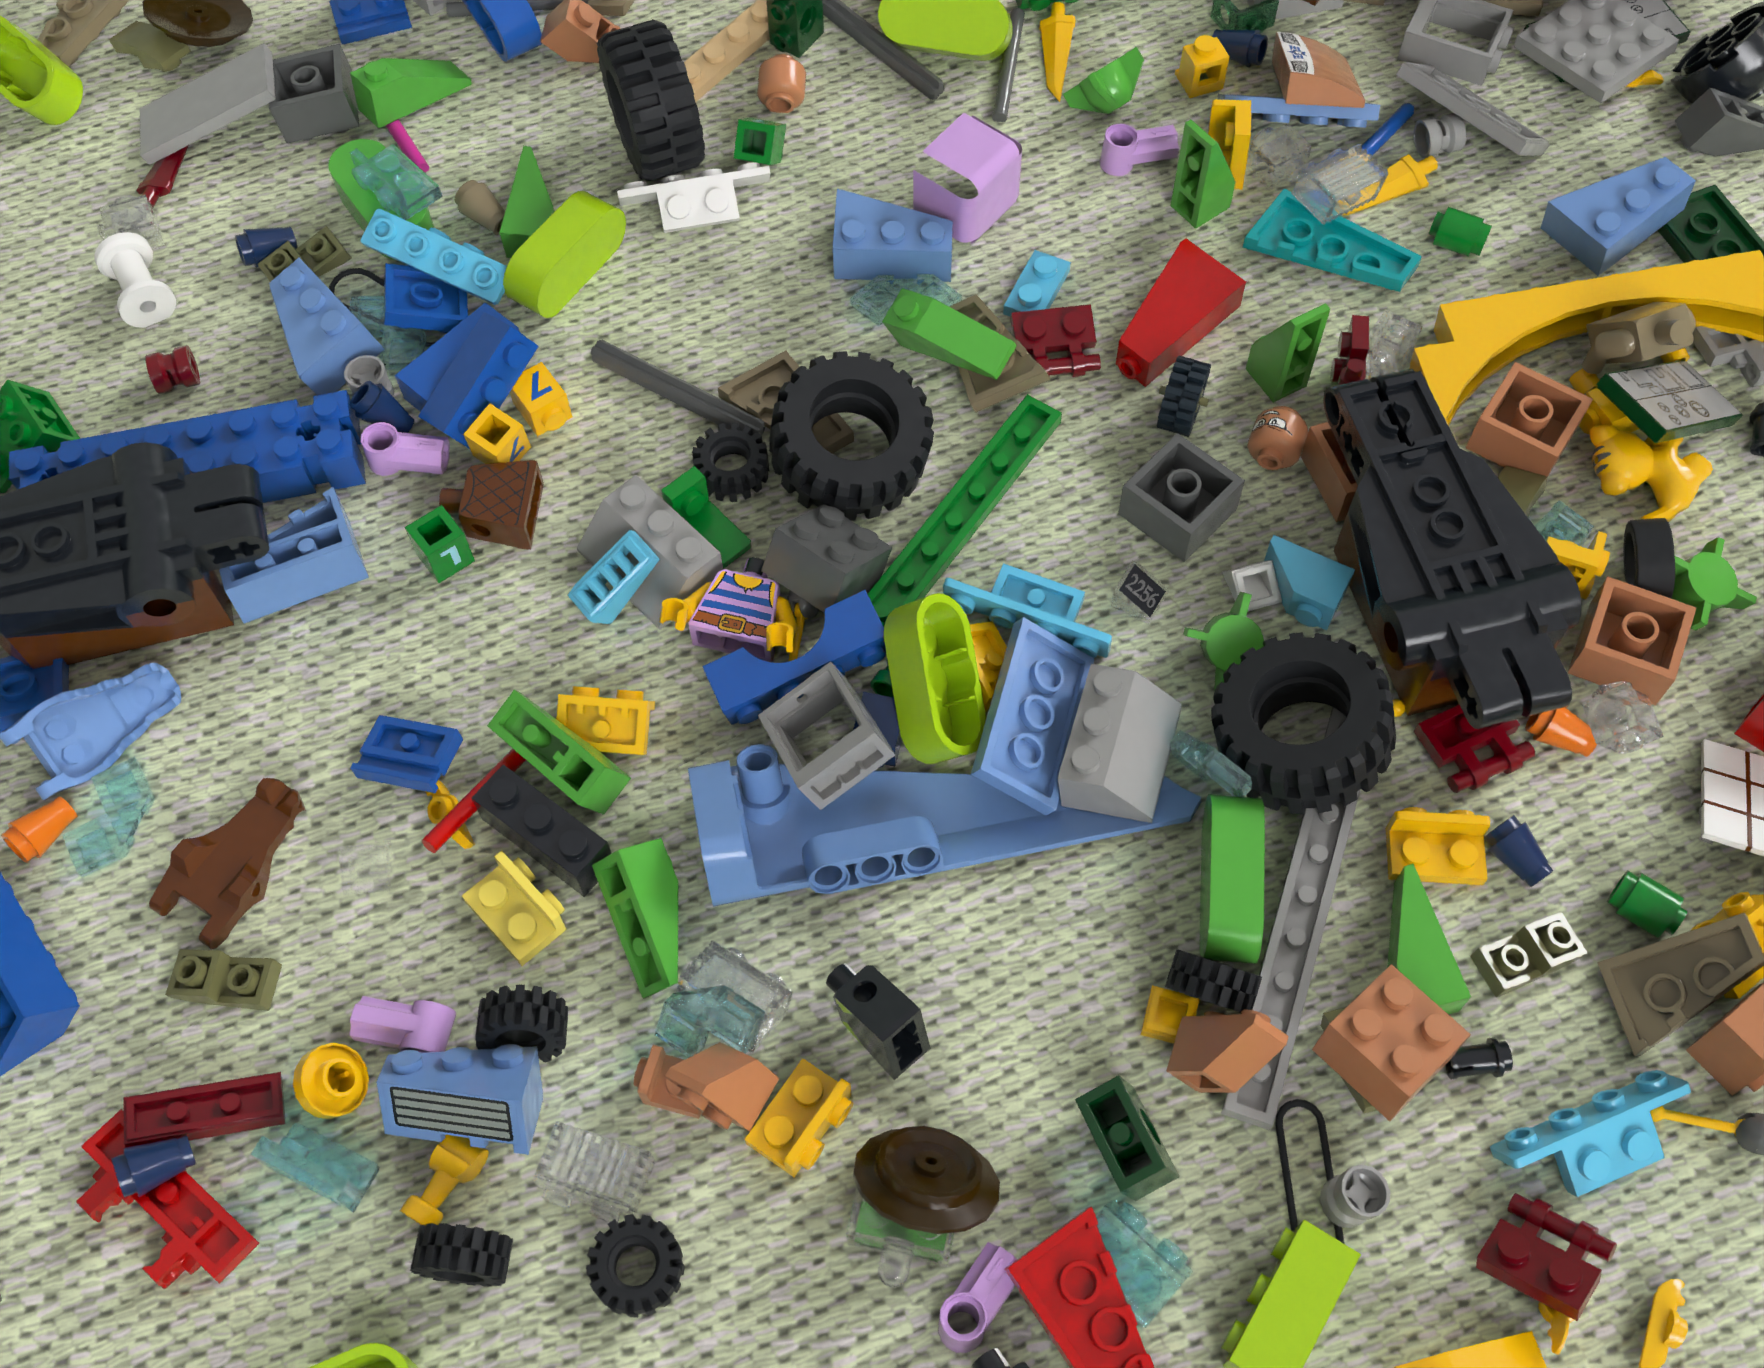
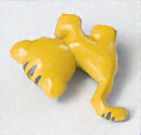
(1627, 462)

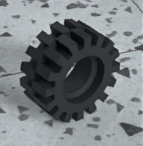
(732, 442)
(1213, 981)
(523, 1020)
(461, 1254)
(604, 1259)

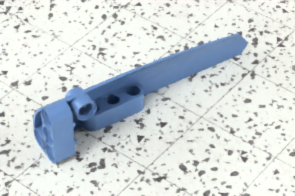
(891, 826)

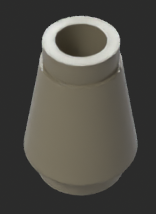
(480, 205)

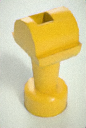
(453, 1163)

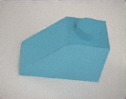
(1308, 582)

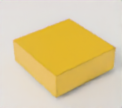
(1165, 1013)

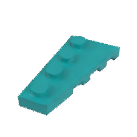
(1337, 247)

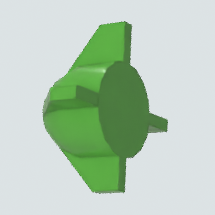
(1109, 86)
(1708, 583)
(1228, 636)

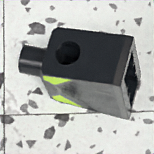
(879, 1017)

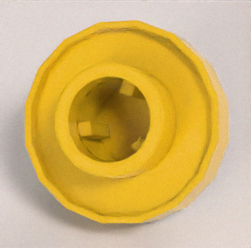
(324, 1077)

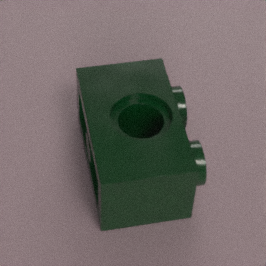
(794, 24)
(1126, 1138)

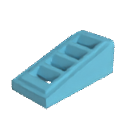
(590, 591)

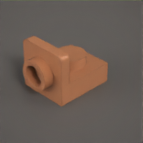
(656, 1088)

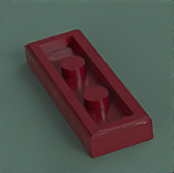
(205, 1110)

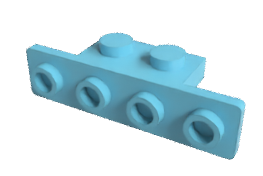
(436, 255)
(1036, 599)
(1599, 1138)

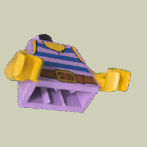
(736, 613)

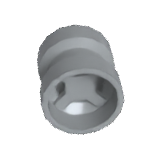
(1438, 135)
(367, 369)
(1357, 1185)

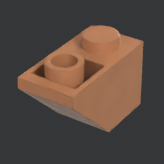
(574, 31)
(1223, 1050)
(724, 1085)

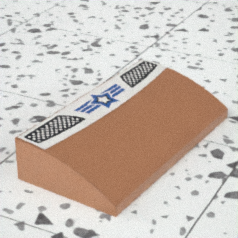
(1314, 73)

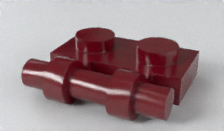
(1058, 331)
(1353, 351)
(1452, 738)
(1539, 1268)

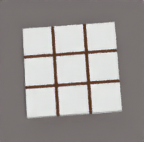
(1732, 797)

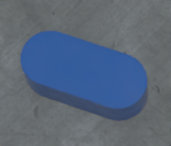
(507, 25)

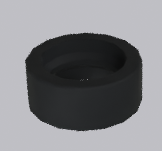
(1650, 555)

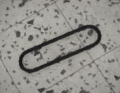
(1284, 1157)

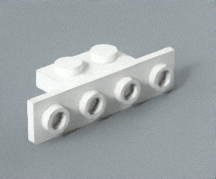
(696, 200)

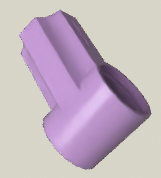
(1127, 146)
(403, 450)
(402, 1026)
(980, 1295)

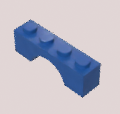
(750, 685)

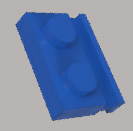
(368, 18)
(407, 753)

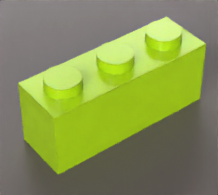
(1292, 1301)

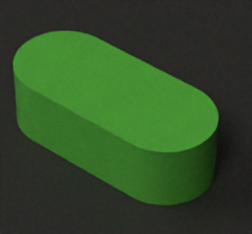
(358, 201)
(1232, 879)

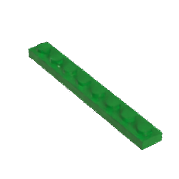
(965, 507)

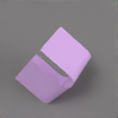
(987, 160)

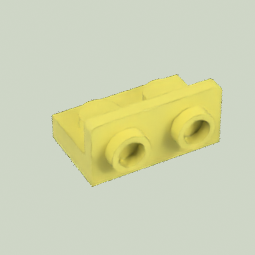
(515, 909)

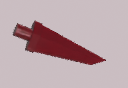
(162, 176)

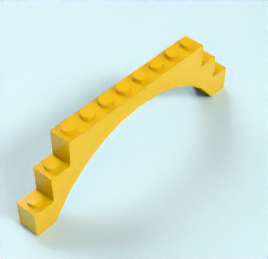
(1492, 331)

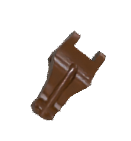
(231, 865)

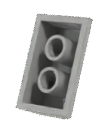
(684, 554)
(1118, 745)

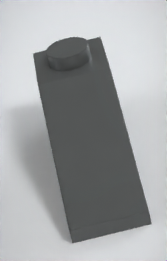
(1722, 125)

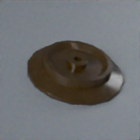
(199, 21)
(926, 1180)

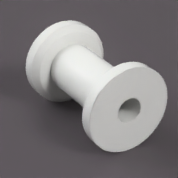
(127, 260)

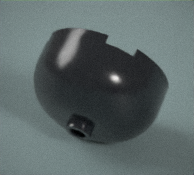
(1727, 59)

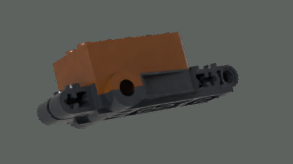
(123, 554)
(1446, 561)

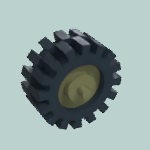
(1183, 395)

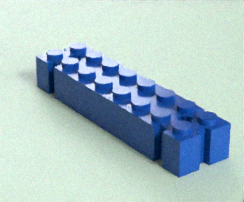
(282, 441)

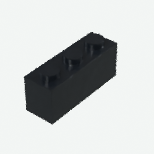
(541, 829)

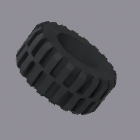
(651, 100)
(860, 388)
(1296, 673)

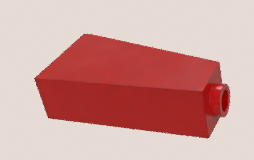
(1178, 312)

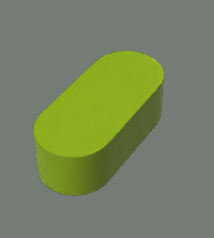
(948, 27)
(36, 77)
(564, 253)
(934, 679)

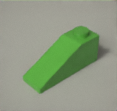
(399, 87)
(1202, 178)
(527, 204)
(946, 334)
(1287, 355)
(559, 753)
(644, 908)
(1420, 946)

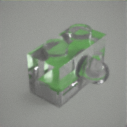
(894, 1242)

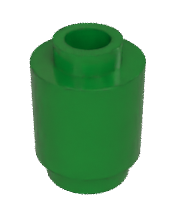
(1460, 232)
(1647, 904)

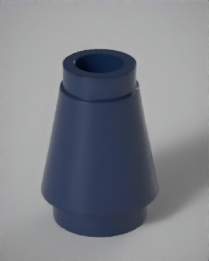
(1243, 46)
(259, 243)
(376, 404)
(1518, 850)
(152, 1164)

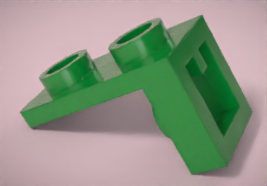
(691, 501)

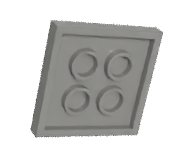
(1596, 45)

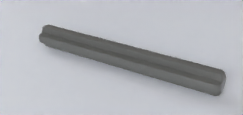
(883, 48)
(673, 388)

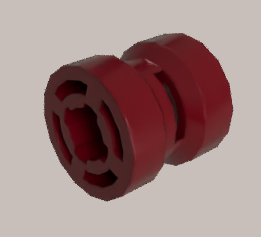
(172, 369)

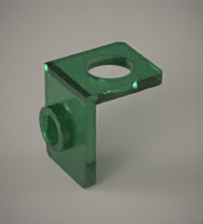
(1256, 17)

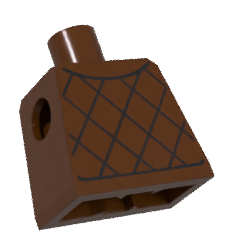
(498, 502)

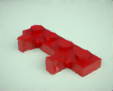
(194, 1222)

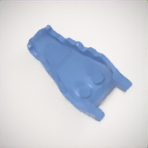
(93, 725)

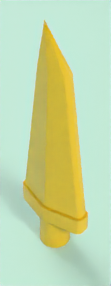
(1056, 42)
(1403, 178)

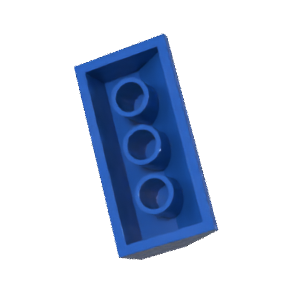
(33, 993)

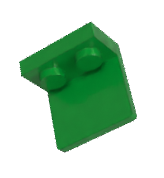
(29, 420)

